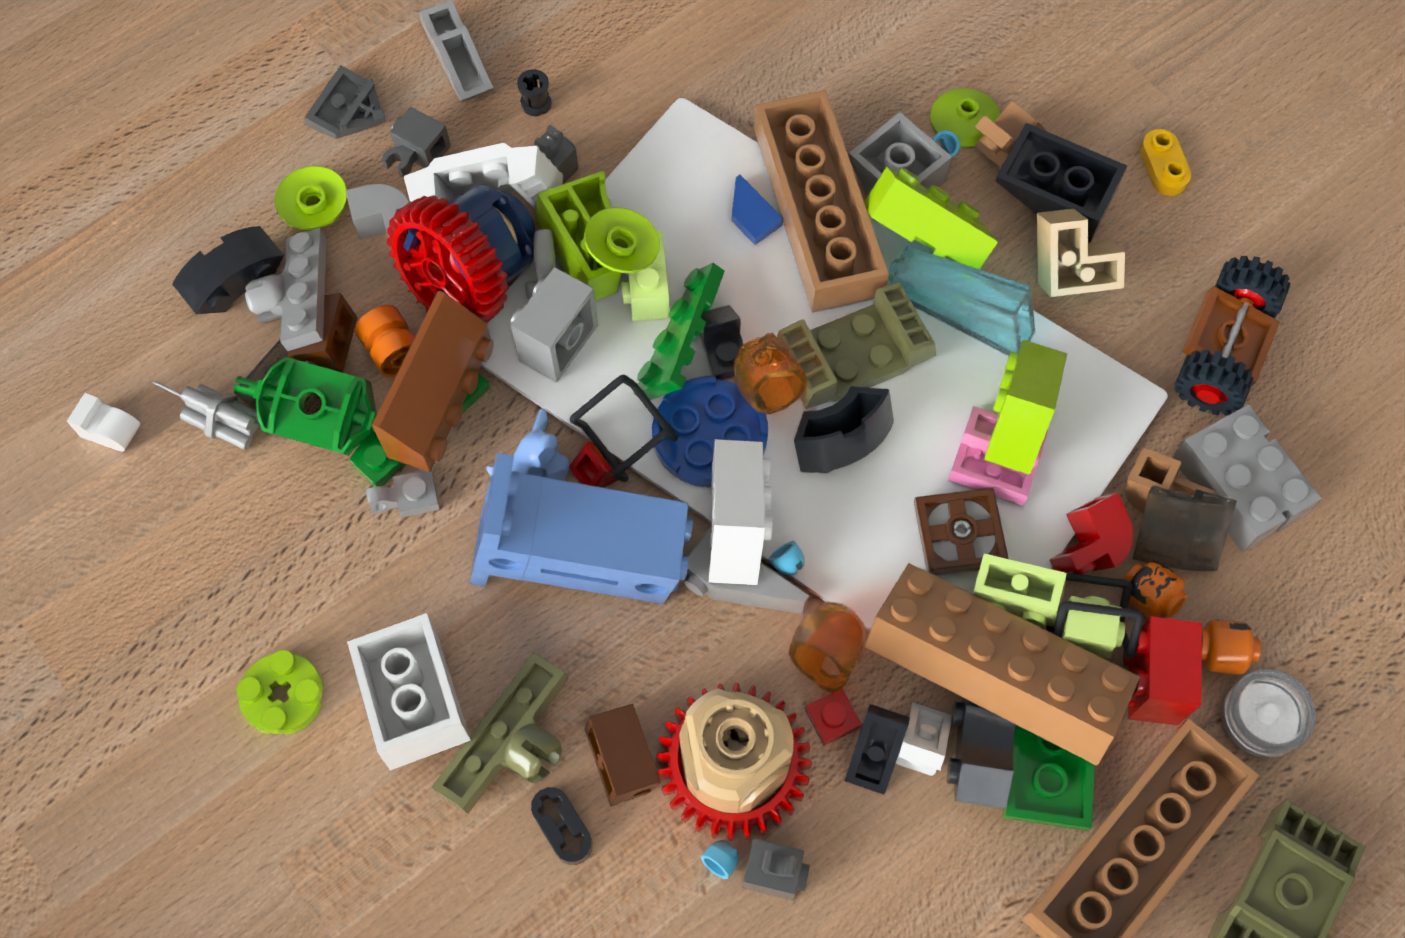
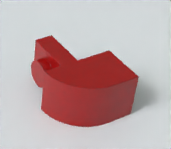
(1102, 533)

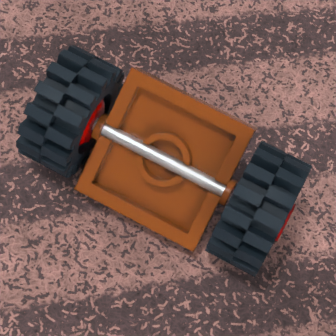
(1232, 335)

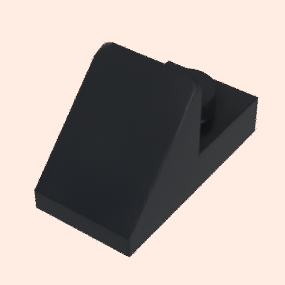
(721, 340)
(877, 749)

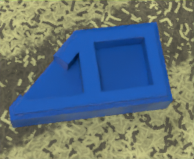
(753, 213)

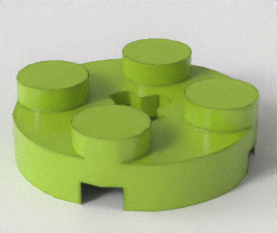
(258, 686)

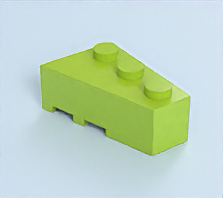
(566, 213)

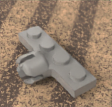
(295, 293)

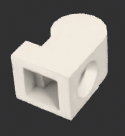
(103, 423)

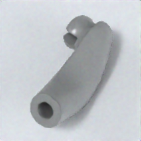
(543, 257)

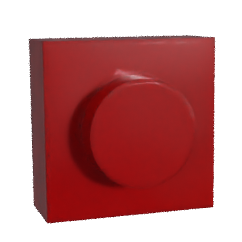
(833, 717)

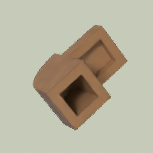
(1002, 134)
(1160, 471)

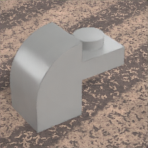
(374, 207)

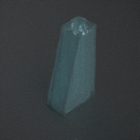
(967, 298)

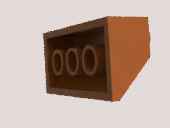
(433, 384)

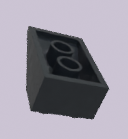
(1060, 175)

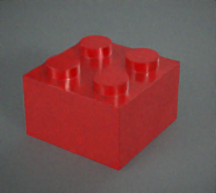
(1169, 671)

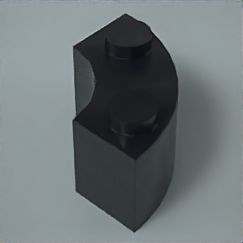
(221, 276)
(844, 431)
(983, 756)

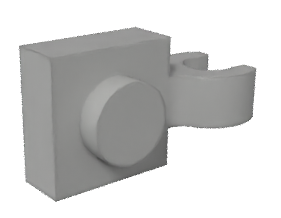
(411, 494)

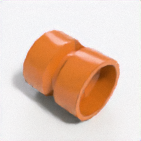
(385, 337)

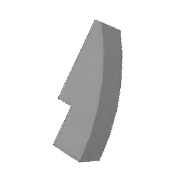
(455, 51)

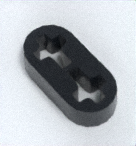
(553, 832)

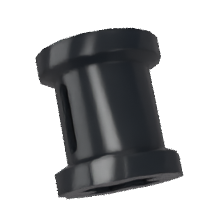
(528, 87)

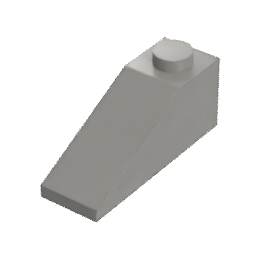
(770, 593)

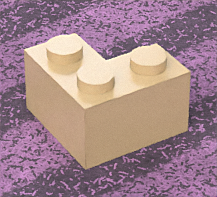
(1069, 262)

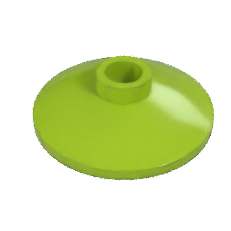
(949, 114)
(308, 186)
(625, 229)

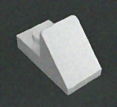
(925, 740)

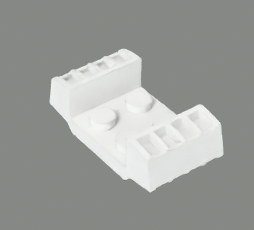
(494, 166)

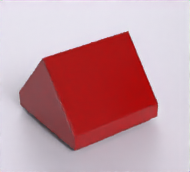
(591, 467)

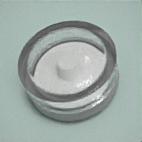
(1268, 713)

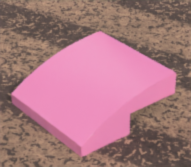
(976, 473)

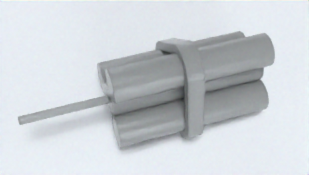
(218, 414)

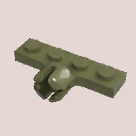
(507, 737)

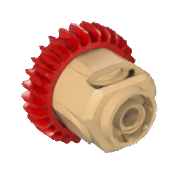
(733, 761)

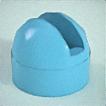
(948, 142)
(788, 559)
(721, 858)

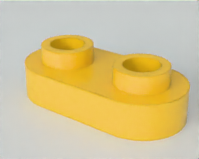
(1165, 158)

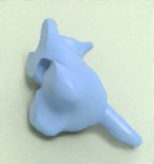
(539, 454)

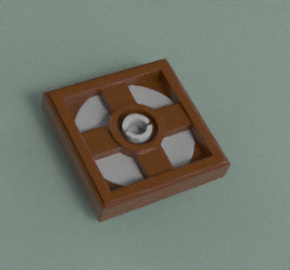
(959, 530)

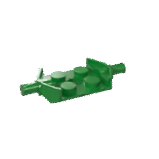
(345, 411)

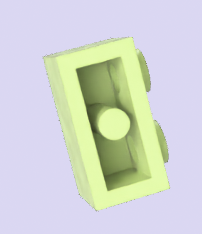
(648, 289)
(1021, 589)
(1092, 630)

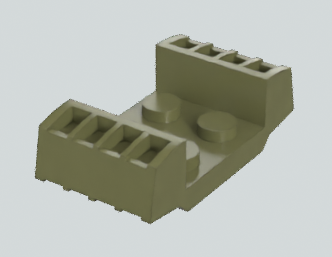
(859, 346)
(1294, 879)

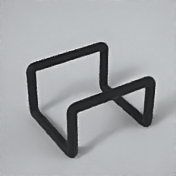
(619, 470)
(1129, 645)

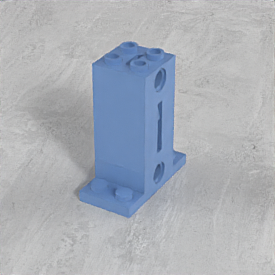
(580, 536)

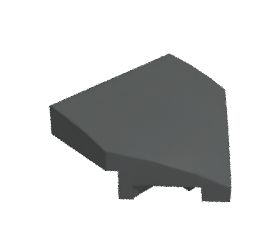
(345, 106)

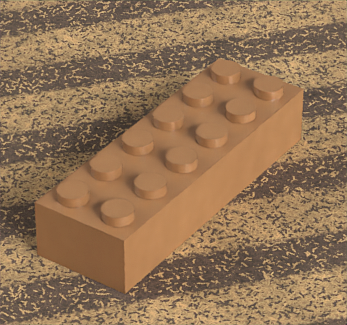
(819, 201)
(1003, 663)
(1144, 840)

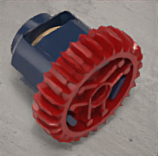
(463, 247)

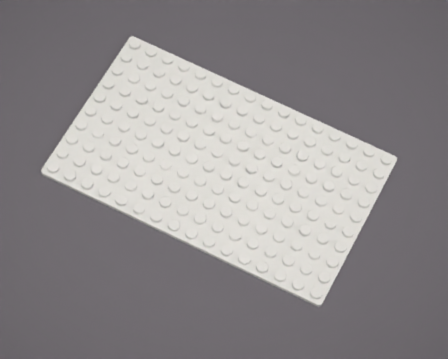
(860, 518)

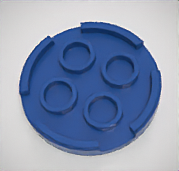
(699, 415)

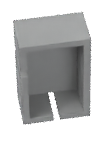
(1246, 467)

